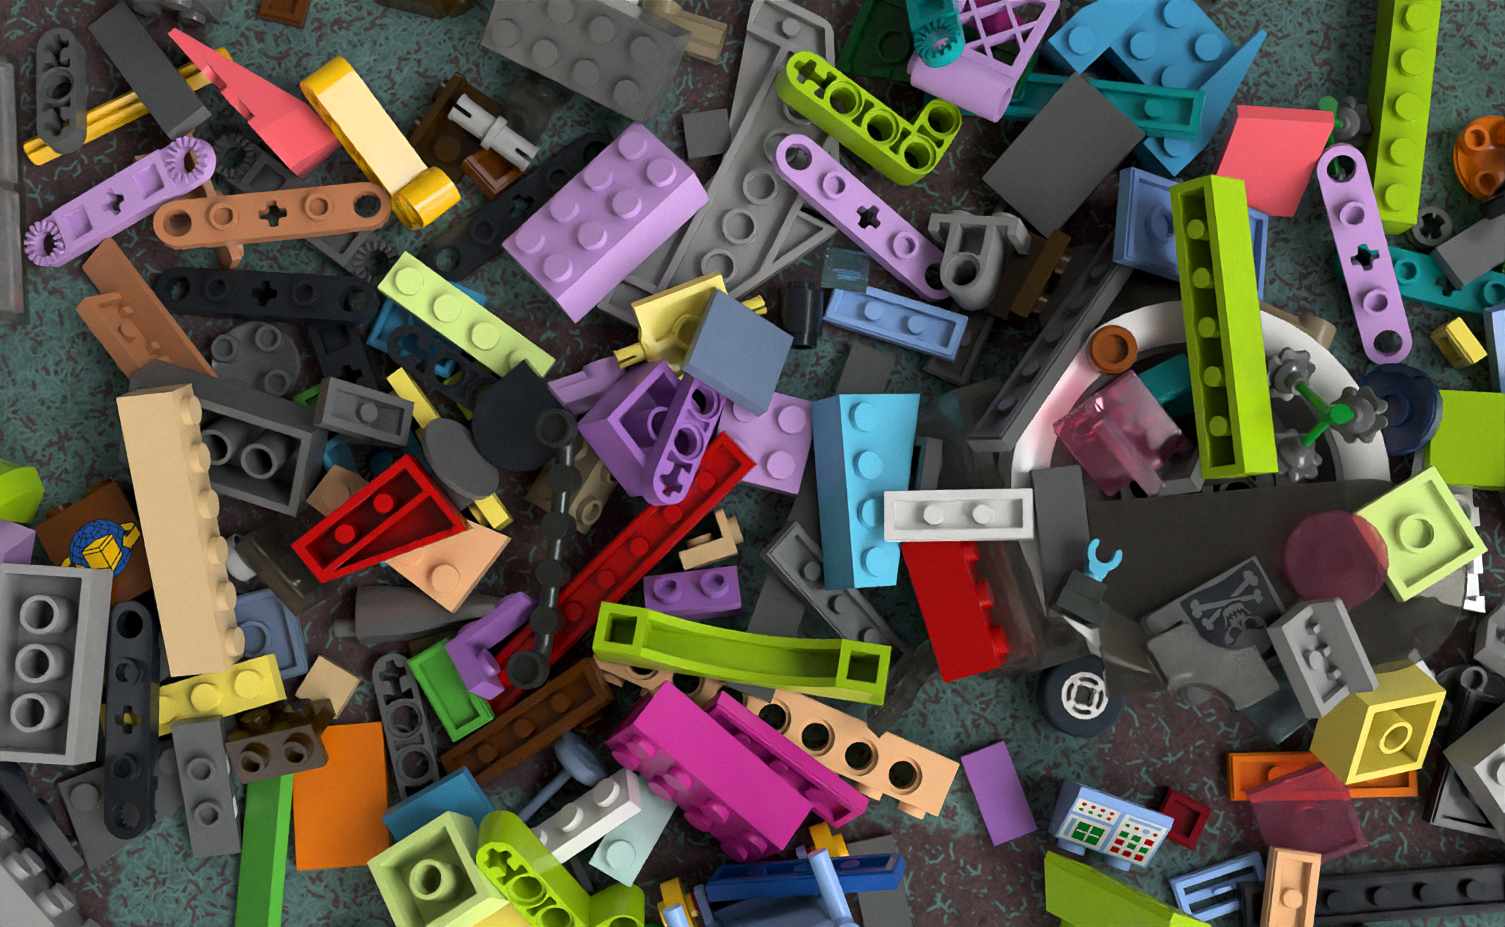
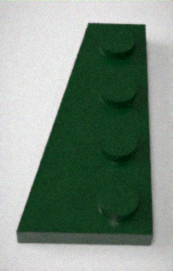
(884, 44)

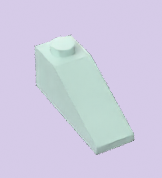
(630, 843)

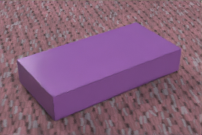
(998, 792)

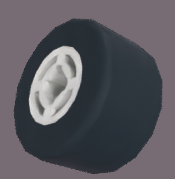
(1064, 698)

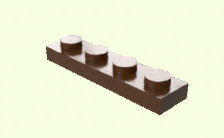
(531, 724)

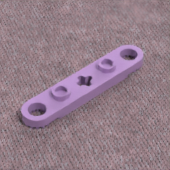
(145, 189)
(839, 197)
(1354, 222)

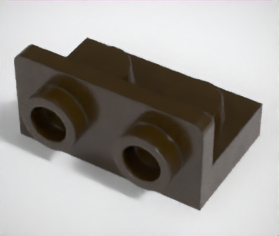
(441, 140)

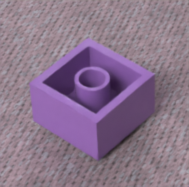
(629, 420)

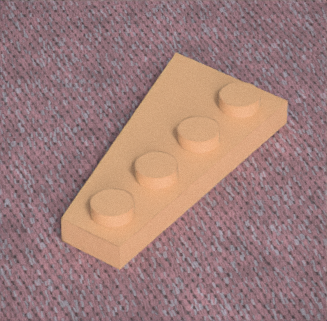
(442, 569)

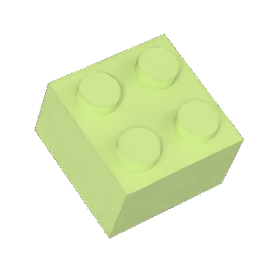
(435, 876)

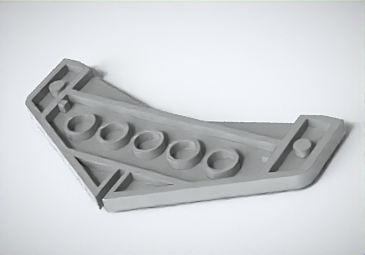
(752, 216)

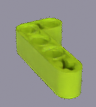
(865, 110)
(542, 887)

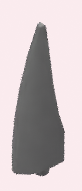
(406, 613)

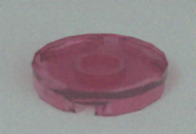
(1336, 557)

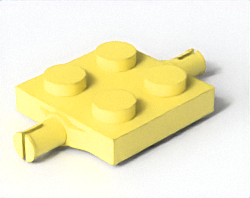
(670, 321)

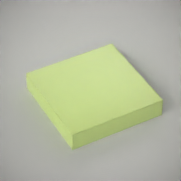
(1423, 532)

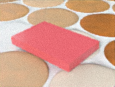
(1273, 154)

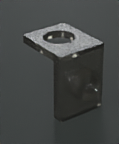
(530, 109)

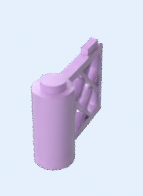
(976, 79)

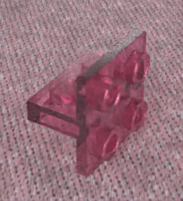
(1122, 436)

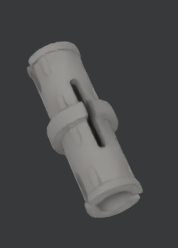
(493, 132)

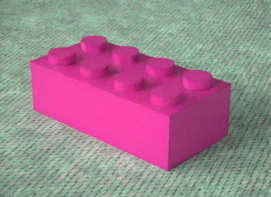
(708, 774)

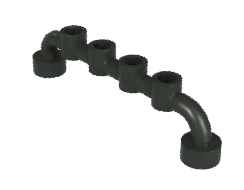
(531, 667)

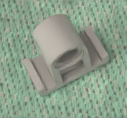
(978, 249)

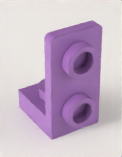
(473, 640)

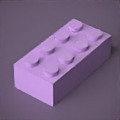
(606, 221)

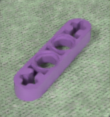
(664, 453)

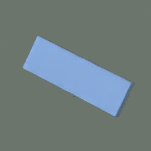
(898, 321)

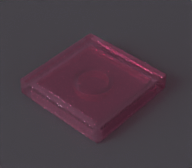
(1307, 813)

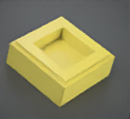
(1458, 343)

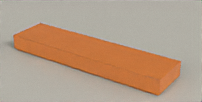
(1255, 768)

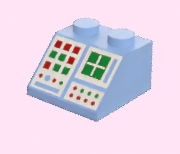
(1107, 824)

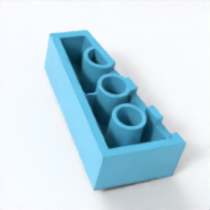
(859, 453)

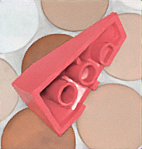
(276, 116)

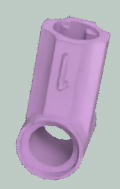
(586, 388)

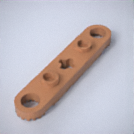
(238, 220)

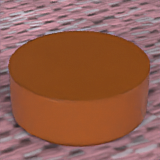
(1111, 350)

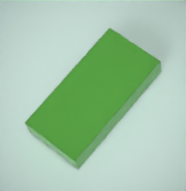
(442, 684)

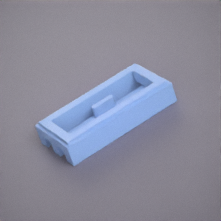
(1183, 900)

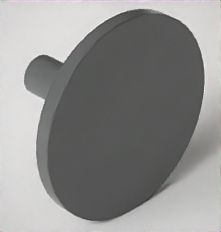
(458, 462)

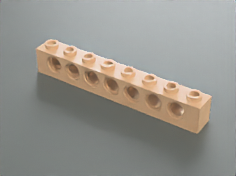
(931, 771)

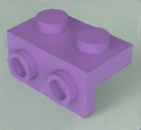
(695, 593)

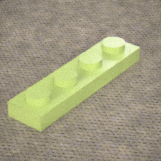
(460, 318)

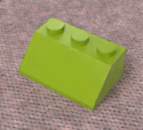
(1095, 899)

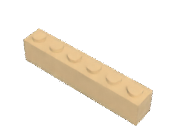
(181, 528)

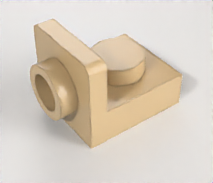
(706, 550)

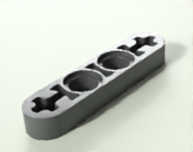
(401, 742)

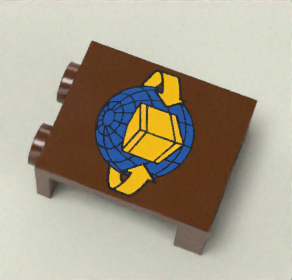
(101, 535)

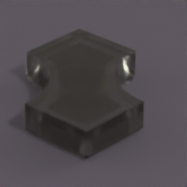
(1230, 675)
(903, 689)

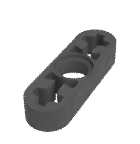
(73, 105)

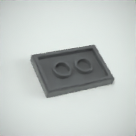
(1063, 155)

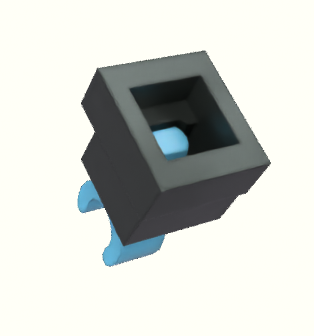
(1081, 593)

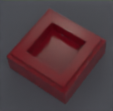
(1188, 817)

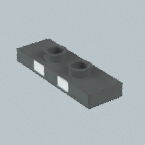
(207, 786)

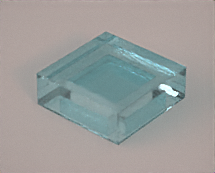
(845, 270)

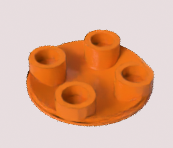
(1481, 155)

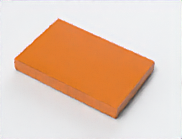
(343, 803)

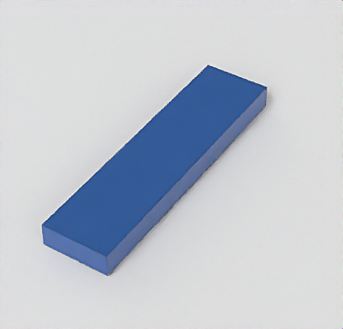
(797, 878)

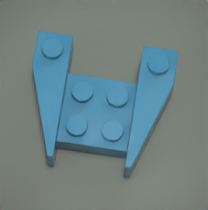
(1158, 46)

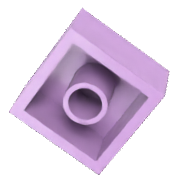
(775, 440)

